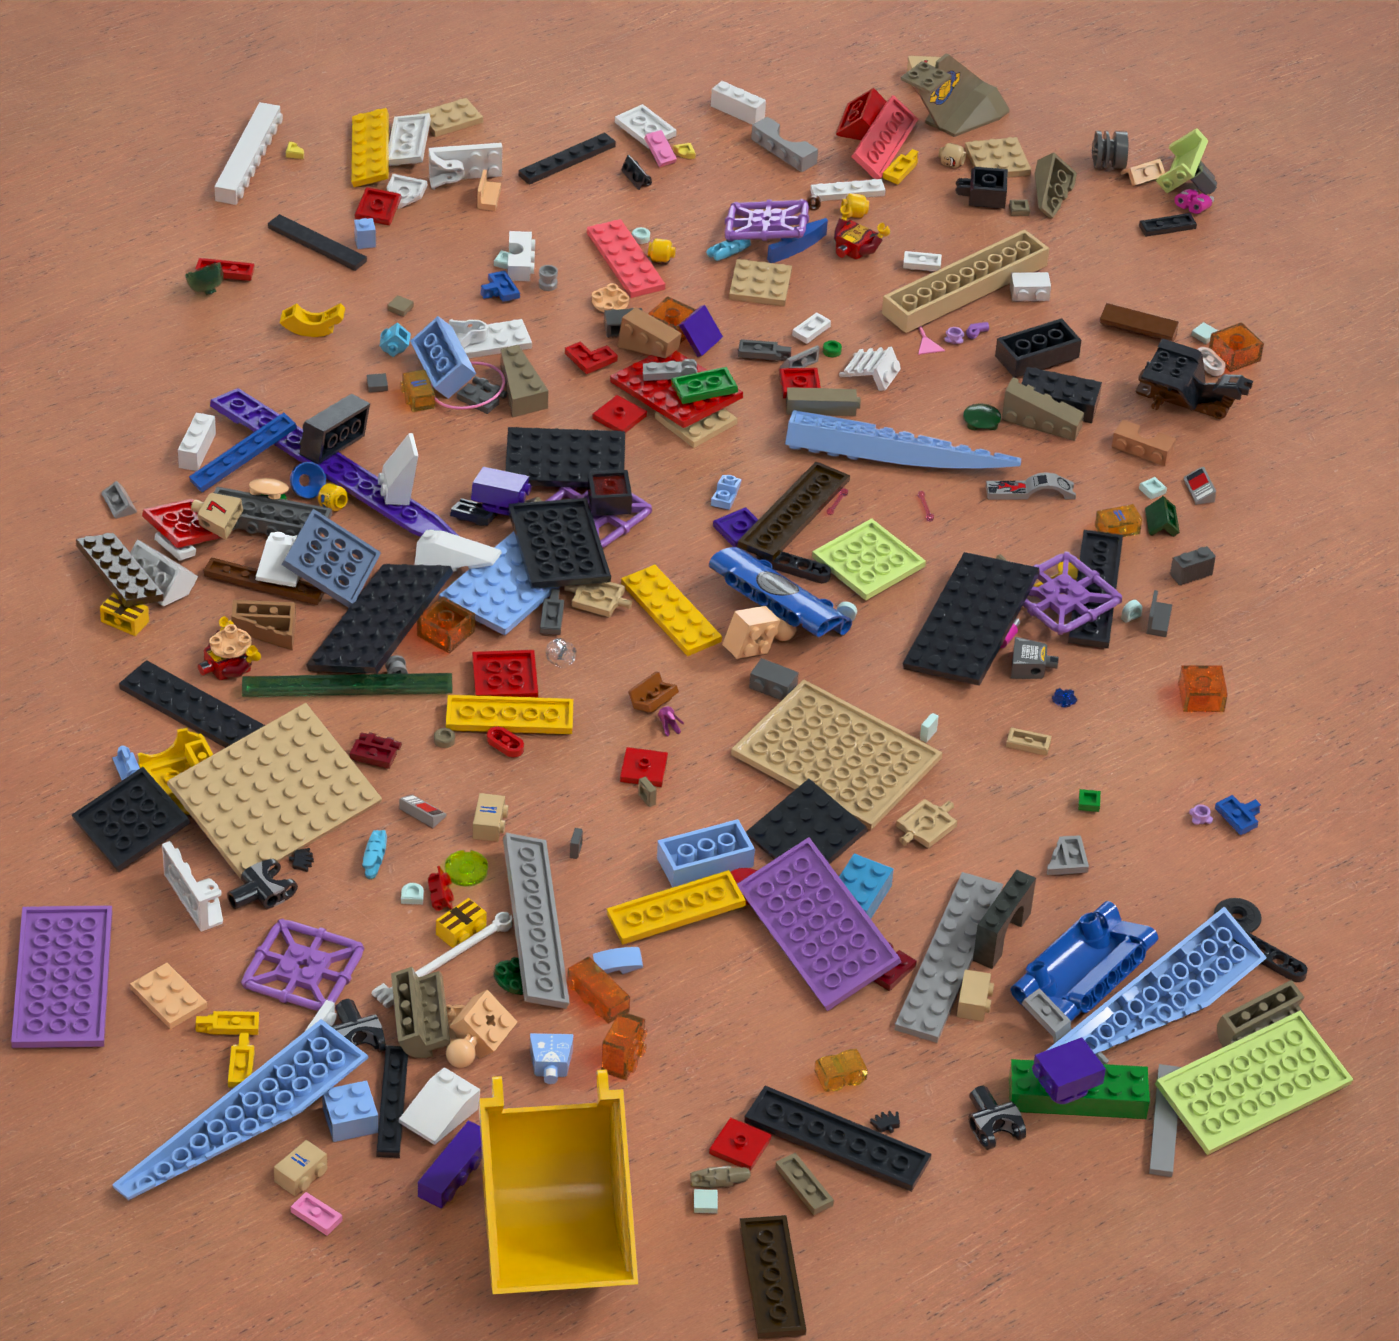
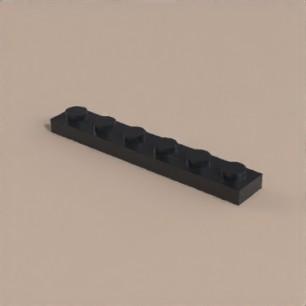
(566, 158)

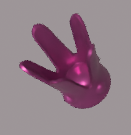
(667, 717)

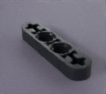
(795, 562)
(1274, 953)

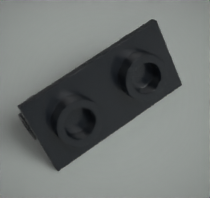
(635, 173)

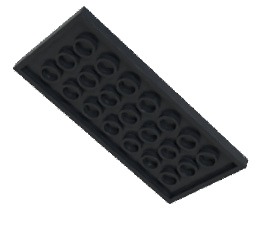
(379, 618)
(971, 618)

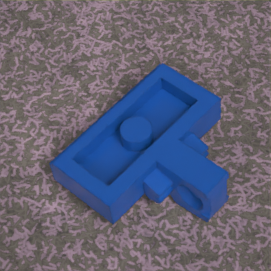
(501, 286)
(1238, 814)

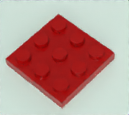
(178, 523)
(505, 673)

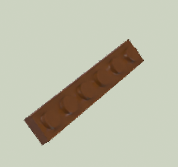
(246, 577)

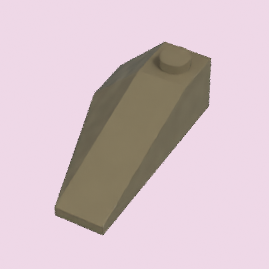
(1053, 183)

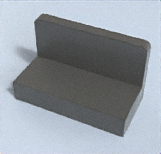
(1159, 617)

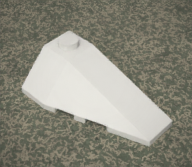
(453, 551)
(168, 575)

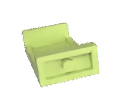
(1188, 153)

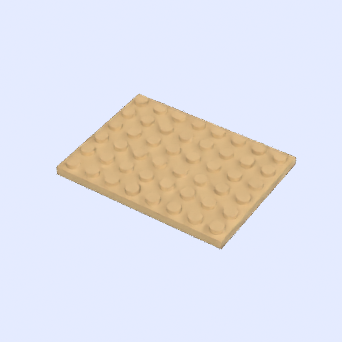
(840, 749)
(274, 790)

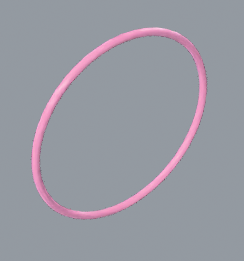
(481, 404)

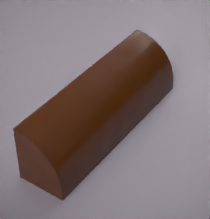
(1139, 322)

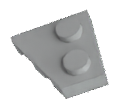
(1068, 857)

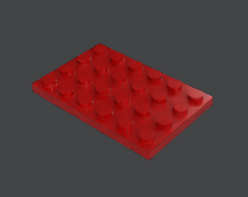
(662, 396)

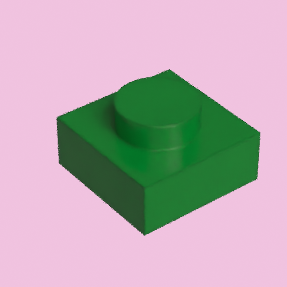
(1089, 800)

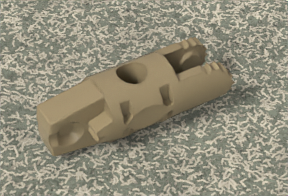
(719, 1176)

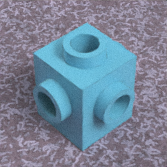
(394, 339)

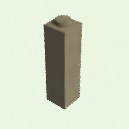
(823, 401)

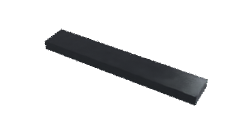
(317, 242)
(392, 1102)

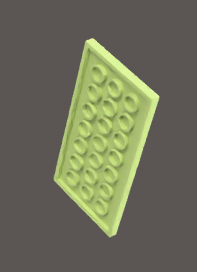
(1253, 1082)

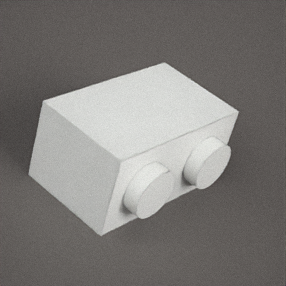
(1030, 286)

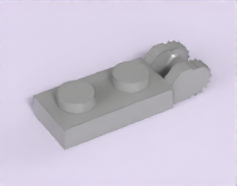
(669, 369)

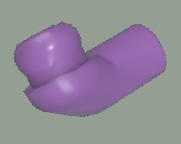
(974, 329)

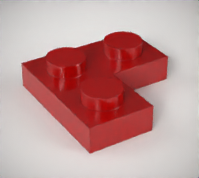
(590, 360)

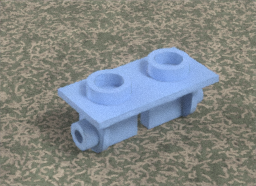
(125, 762)

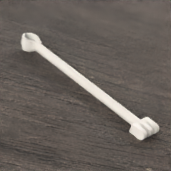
(501, 923)

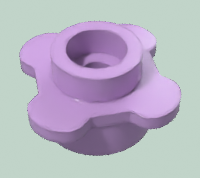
(954, 335)
(1200, 815)

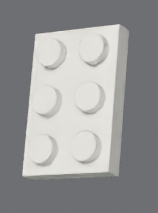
(642, 121)

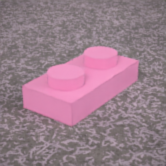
(660, 148)
(316, 1213)

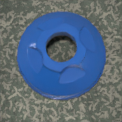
(316, 479)

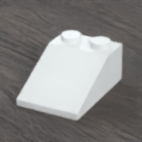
(399, 473)
(274, 553)
(441, 1106)

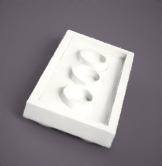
(408, 139)

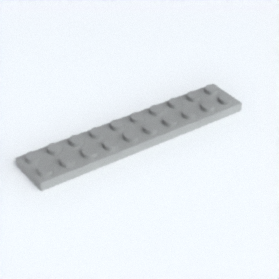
(535, 921)
(946, 959)

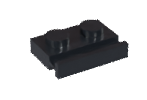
(473, 512)

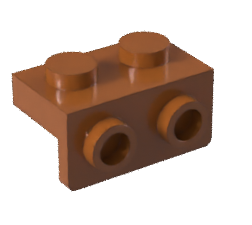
(651, 693)

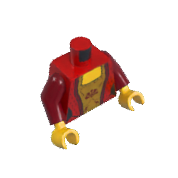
(856, 239)
(228, 667)

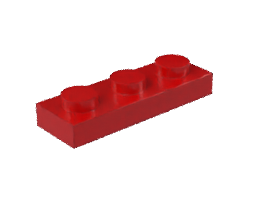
(231, 269)

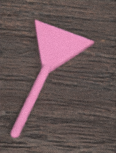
(927, 345)

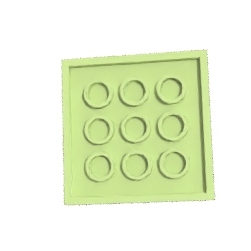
(869, 559)

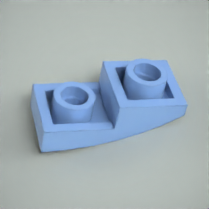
(726, 492)
(622, 959)

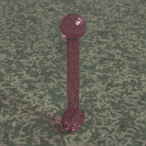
(844, 492)
(929, 517)

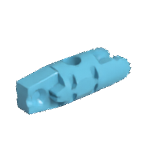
(727, 248)
(374, 853)

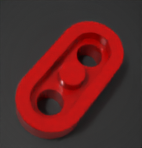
(505, 741)

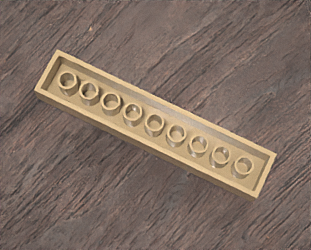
(964, 281)

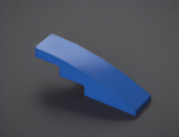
(790, 246)

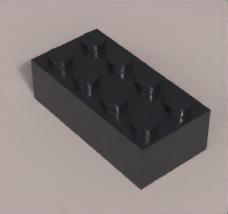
(1038, 347)
(1072, 390)
(334, 429)

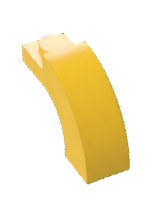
(309, 323)

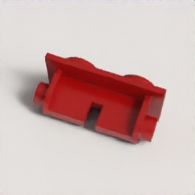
(439, 887)

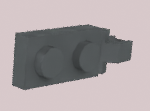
(763, 350)
(552, 614)

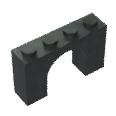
(1010, 906)

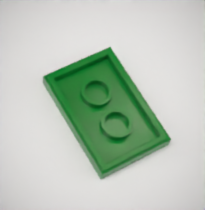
(704, 385)

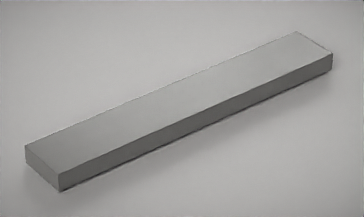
(1163, 1131)

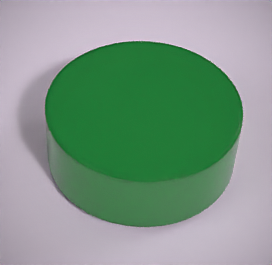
(832, 348)

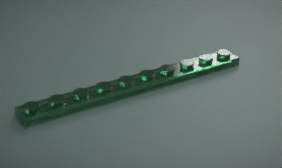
(346, 684)

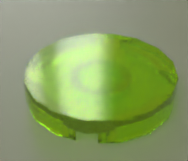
(466, 868)

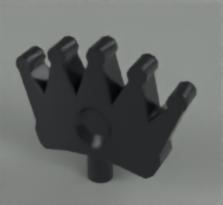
(302, 859)
(886, 1123)

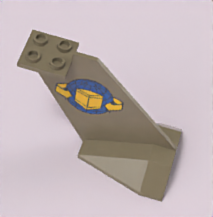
(955, 96)

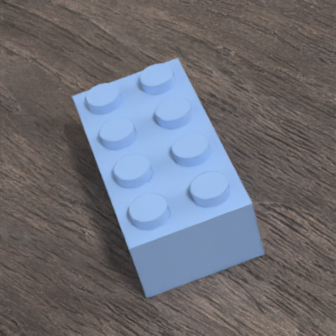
(443, 357)
(705, 852)

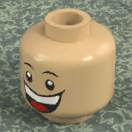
(952, 155)

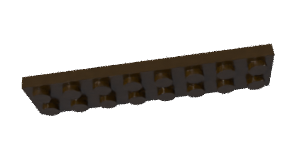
(793, 511)

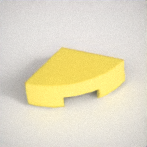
(684, 150)
(294, 151)

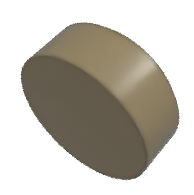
(444, 738)

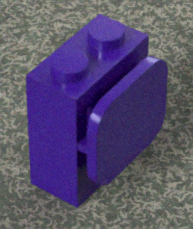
(498, 489)
(1068, 1071)

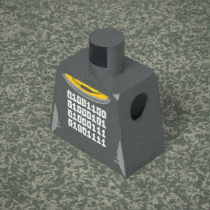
(1031, 659)

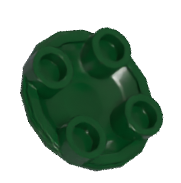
(982, 416)
(508, 976)

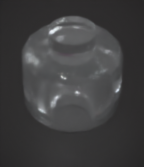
(561, 652)

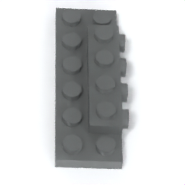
(271, 515)

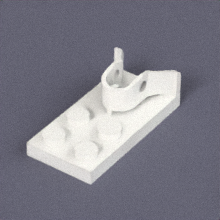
(464, 162)
(489, 339)
(192, 893)

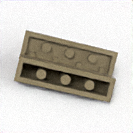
(420, 1012)
(1259, 1013)

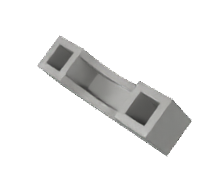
(797, 154)

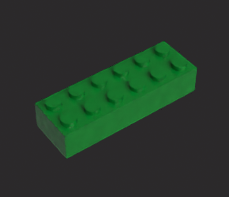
(1120, 1096)

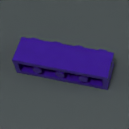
(452, 1166)

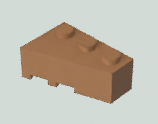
(647, 334)
(266, 620)

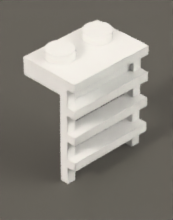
(879, 363)

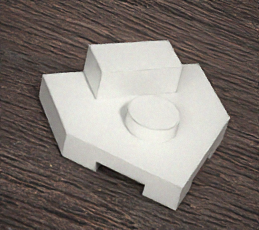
(409, 188)

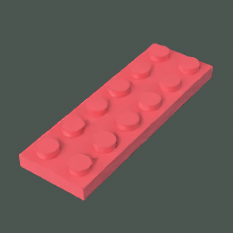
(884, 137)
(625, 258)

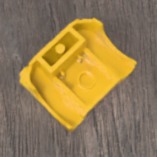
(181, 755)

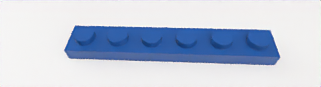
(242, 452)

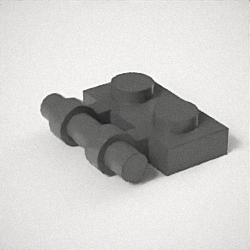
(475, 394)

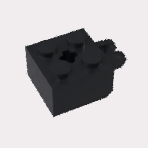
(985, 187)

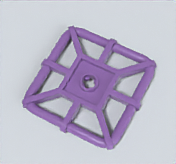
(769, 223)
(638, 505)
(1075, 597)
(296, 955)

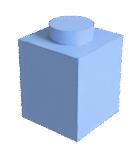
(365, 233)

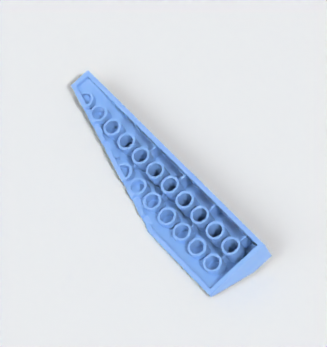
(865, 441)
(1173, 986)
(258, 1103)

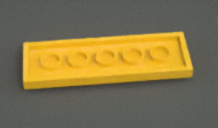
(370, 147)
(671, 610)
(511, 713)
(675, 907)

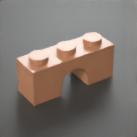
(1156, 449)

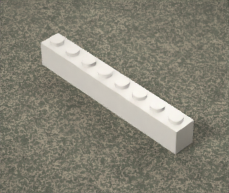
(248, 153)

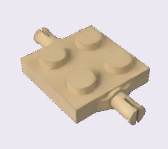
(599, 597)
(926, 823)

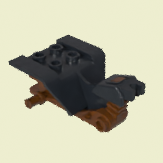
(1179, 378)

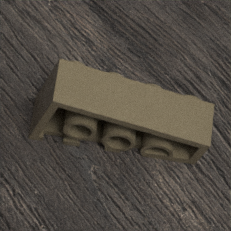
(522, 383)
(1040, 412)

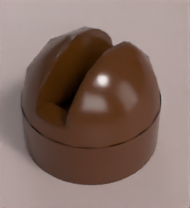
(817, 202)

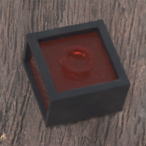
(609, 492)

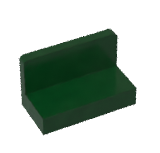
(1162, 515)

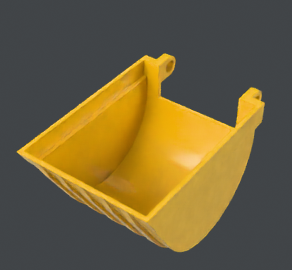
(557, 1193)

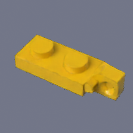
(901, 167)
(228, 1023)
(241, 1061)

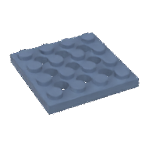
(319, 559)

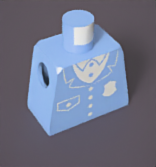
(551, 1055)

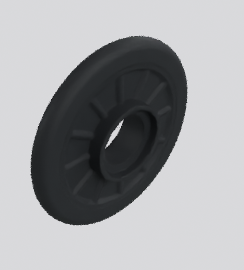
(1251, 914)

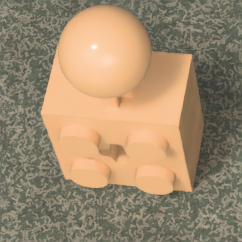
(754, 630)
(480, 1028)

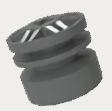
(1110, 149)

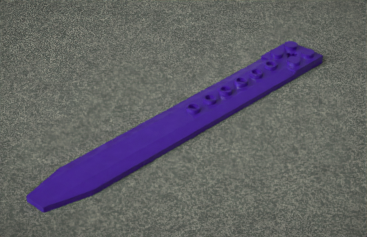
(338, 469)

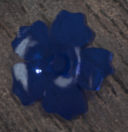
(1064, 697)

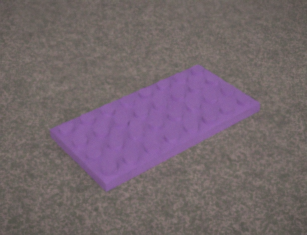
(818, 924)
(62, 977)

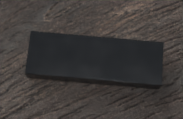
(1167, 224)

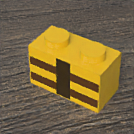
(127, 619)
(461, 923)

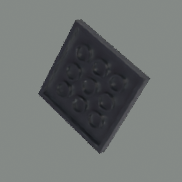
(804, 815)
(130, 819)

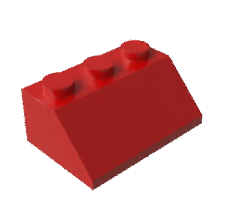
(860, 115)

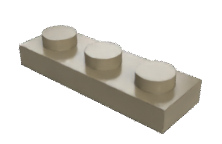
(804, 1183)

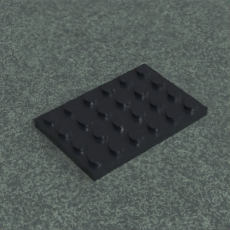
(563, 455)
(559, 543)

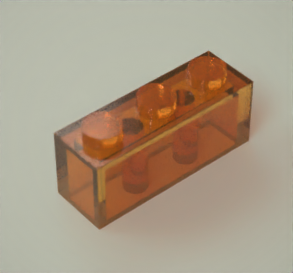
(598, 989)

